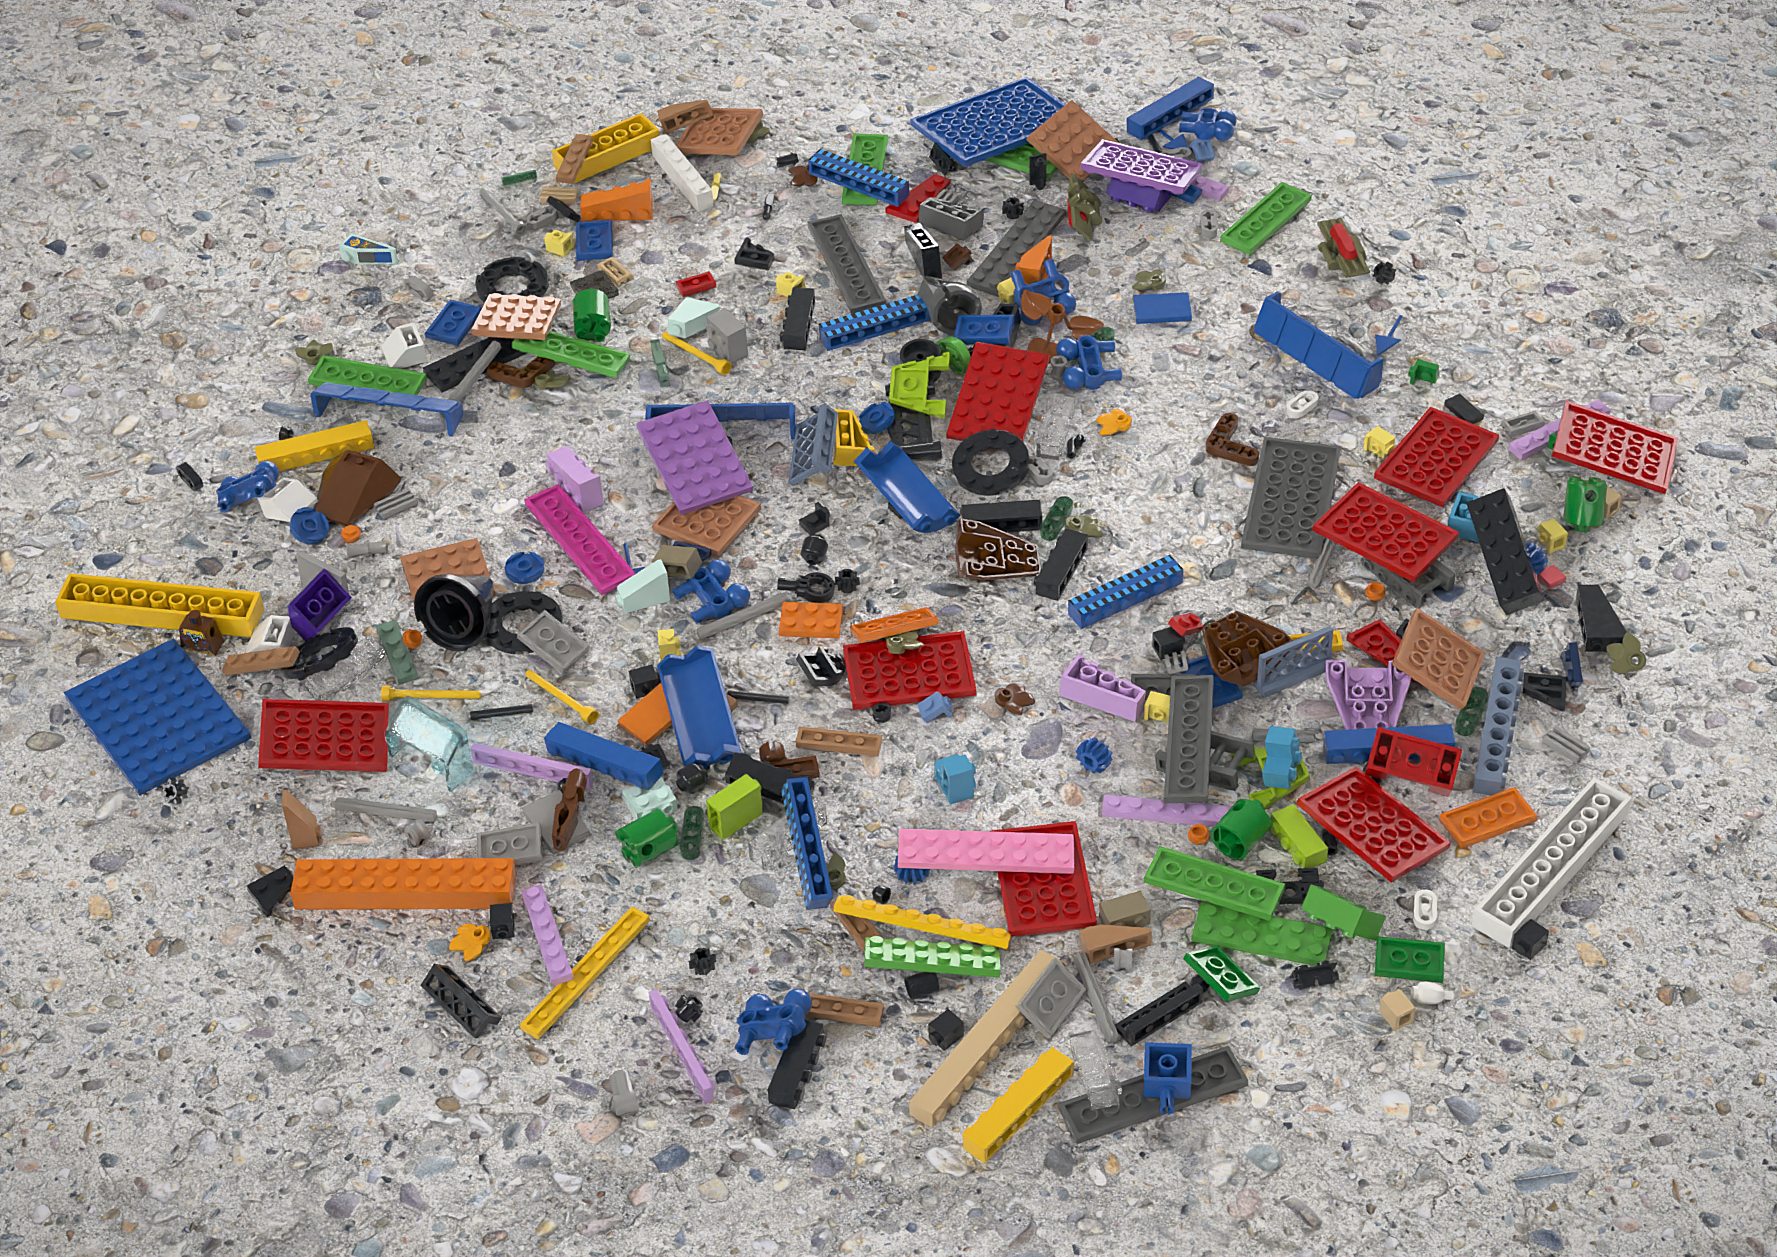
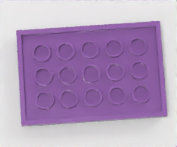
(1141, 166)
(694, 457)

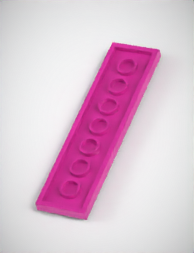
(579, 539)

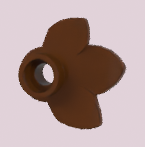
(802, 176)
(1014, 698)

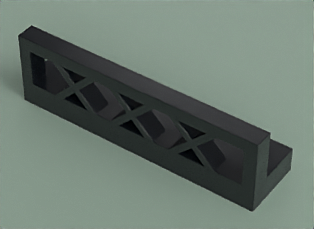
(465, 994)
(1162, 1015)

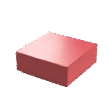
(1551, 577)

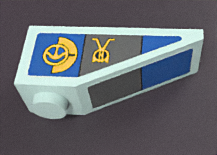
(366, 251)

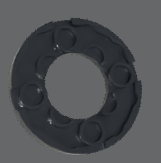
(494, 271)
(990, 484)
(343, 637)
(506, 641)

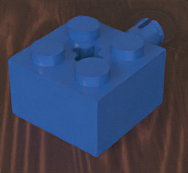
(1167, 1073)

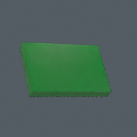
(1409, 959)
(1221, 973)

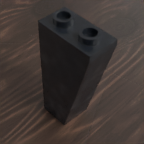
(923, 250)
(1597, 619)

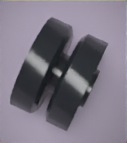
(919, 350)

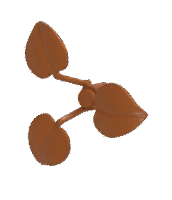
(1037, 305)

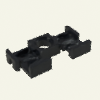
(1309, 877)

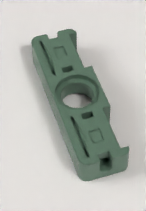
(660, 363)

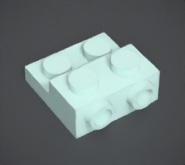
(643, 801)

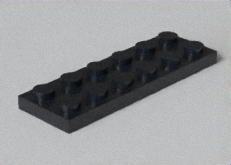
(452, 369)

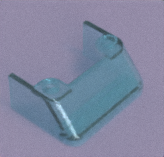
(433, 736)

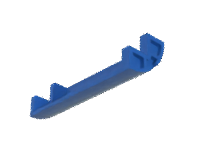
(907, 489)
(699, 707)

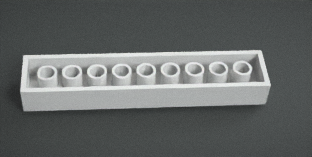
(1551, 861)

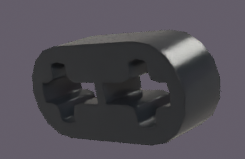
(189, 476)

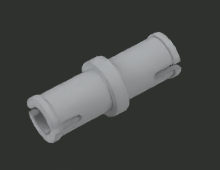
(367, 548)

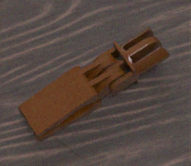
(567, 810)

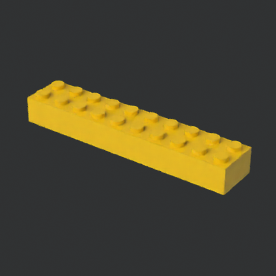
(157, 603)

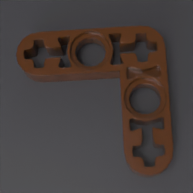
(519, 377)
(1224, 443)

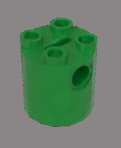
(591, 315)
(1582, 508)
(1241, 828)
(647, 837)

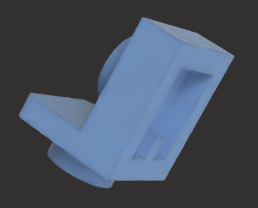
(1202, 150)

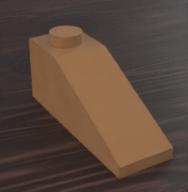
(683, 114)
(300, 822)
(1100, 940)

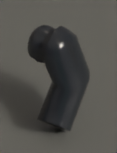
(1073, 444)

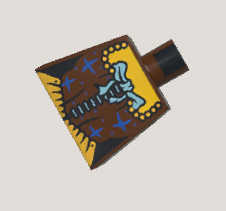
(200, 634)

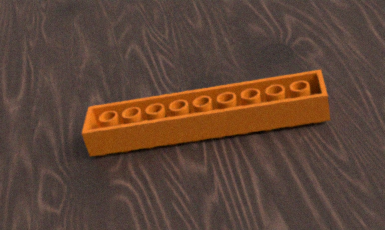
(403, 883)

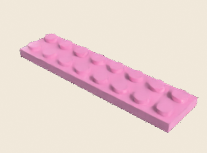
(986, 851)

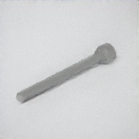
(518, 227)

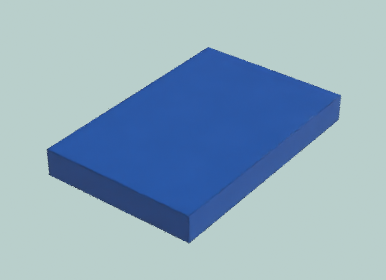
(594, 240)
(1162, 308)
(453, 322)
(984, 329)
(1224, 691)

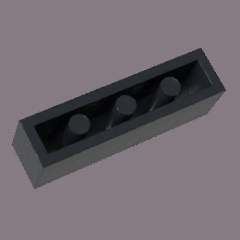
(798, 319)
(1006, 516)
(1061, 564)
(768, 776)
(796, 1065)

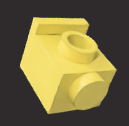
(559, 242)
(787, 281)
(1006, 291)
(1379, 442)
(1552, 535)
(668, 643)
(1157, 707)

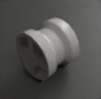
(417, 832)
(1123, 959)

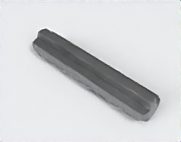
(1260, 734)

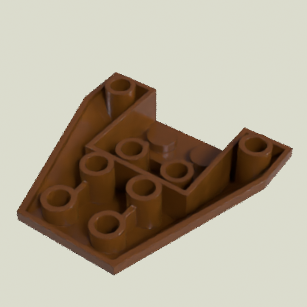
(353, 486)
(992, 553)
(1236, 644)

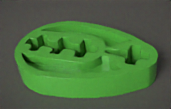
(958, 351)

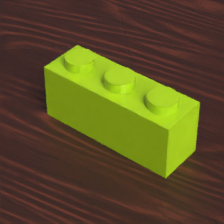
(1298, 837)

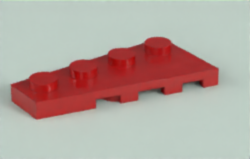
(910, 207)
(1377, 641)

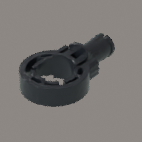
(803, 584)

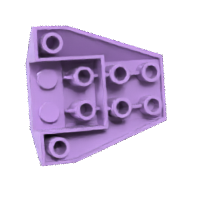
(1367, 695)

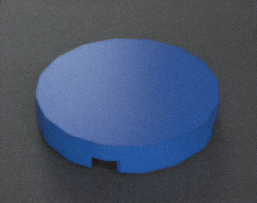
(876, 418)
(309, 525)
(524, 568)

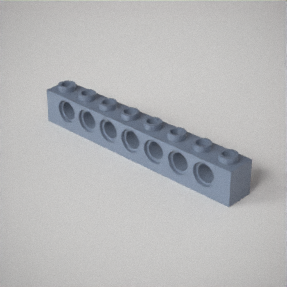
(1497, 726)

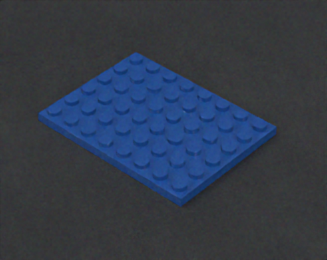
(989, 121)
(157, 716)

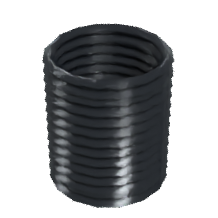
(921, 984)

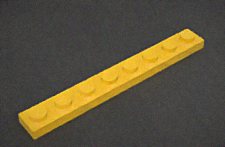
(929, 923)
(585, 972)

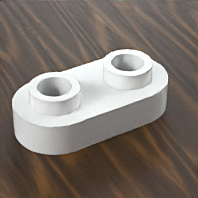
(1302, 404)
(1425, 911)

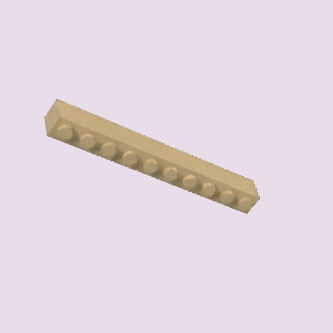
(976, 1048)

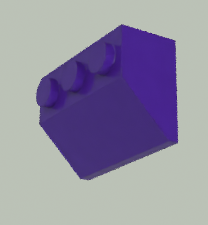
(1136, 195)
(316, 605)

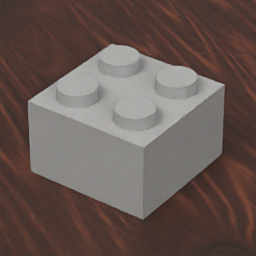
(727, 336)

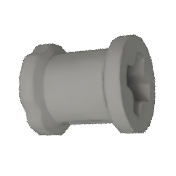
(1058, 367)

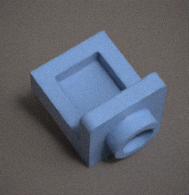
(934, 706)

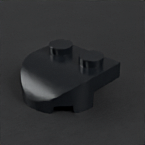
(822, 667)

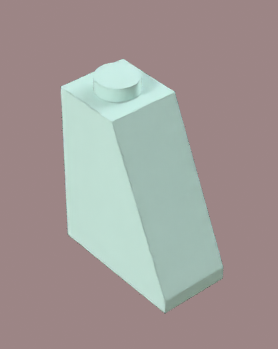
(690, 317)
(644, 589)

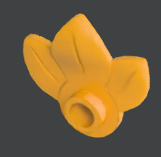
(1114, 422)
(470, 941)

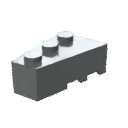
(951, 219)

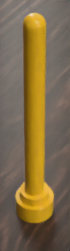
(721, 365)
(390, 693)
(588, 714)

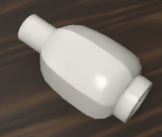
(1430, 993)

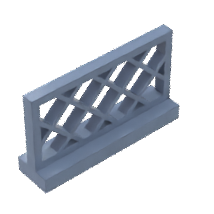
(821, 447)
(1297, 670)

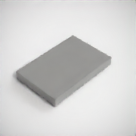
(311, 566)
(553, 642)
(543, 812)
(515, 842)
(1051, 998)

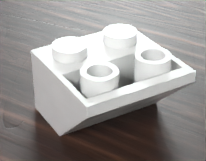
(404, 347)
(286, 499)
(271, 634)

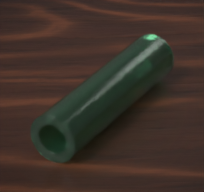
(520, 177)

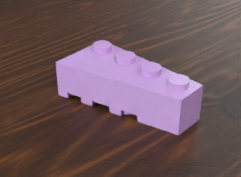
(575, 478)
(1101, 689)

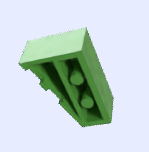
(1342, 914)

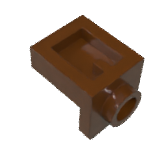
(957, 256)

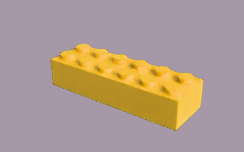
(613, 145)

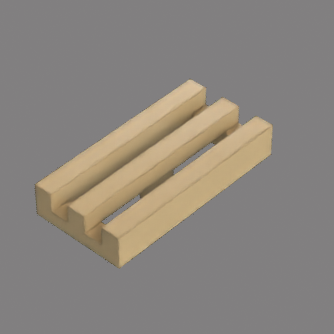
(566, 195)
(612, 272)

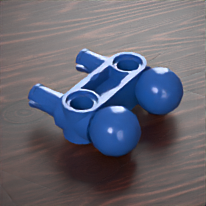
(1209, 124)
(1045, 287)
(1090, 369)
(237, 490)
(708, 589)
(768, 1021)

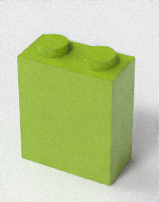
(734, 806)

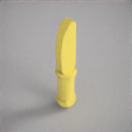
(715, 185)

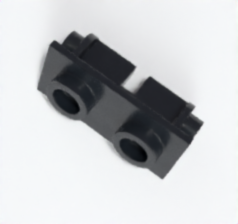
(942, 160)
(1037, 170)
(1322, 971)

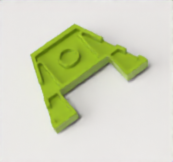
(910, 385)
(1273, 794)

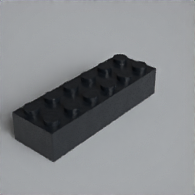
(1505, 551)

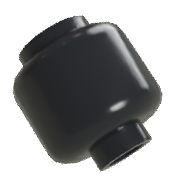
(814, 549)
(691, 778)

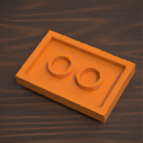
(811, 620)

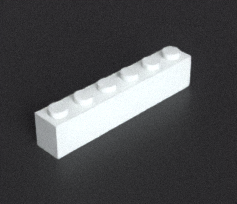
(682, 173)

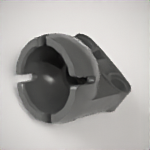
(947, 301)

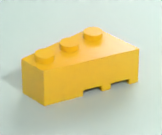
(849, 439)

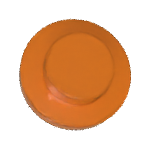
(351, 533)
(1375, 591)
(412, 638)
(1198, 834)

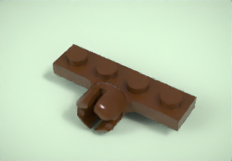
(800, 766)

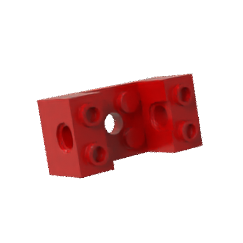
(1391, 754)

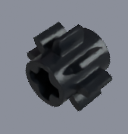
(1012, 208)
(1384, 272)
(847, 580)
(175, 791)
(702, 961)
(689, 1008)

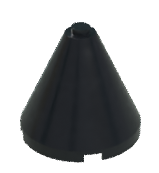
(455, 609)

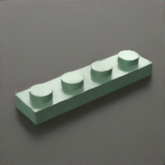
(396, 652)

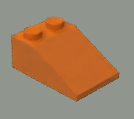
(1032, 261)

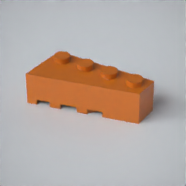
(619, 203)

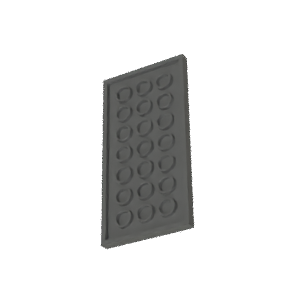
(1290, 496)

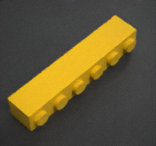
(316, 446)
(1017, 1104)

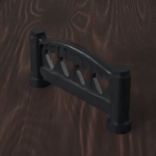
(924, 445)

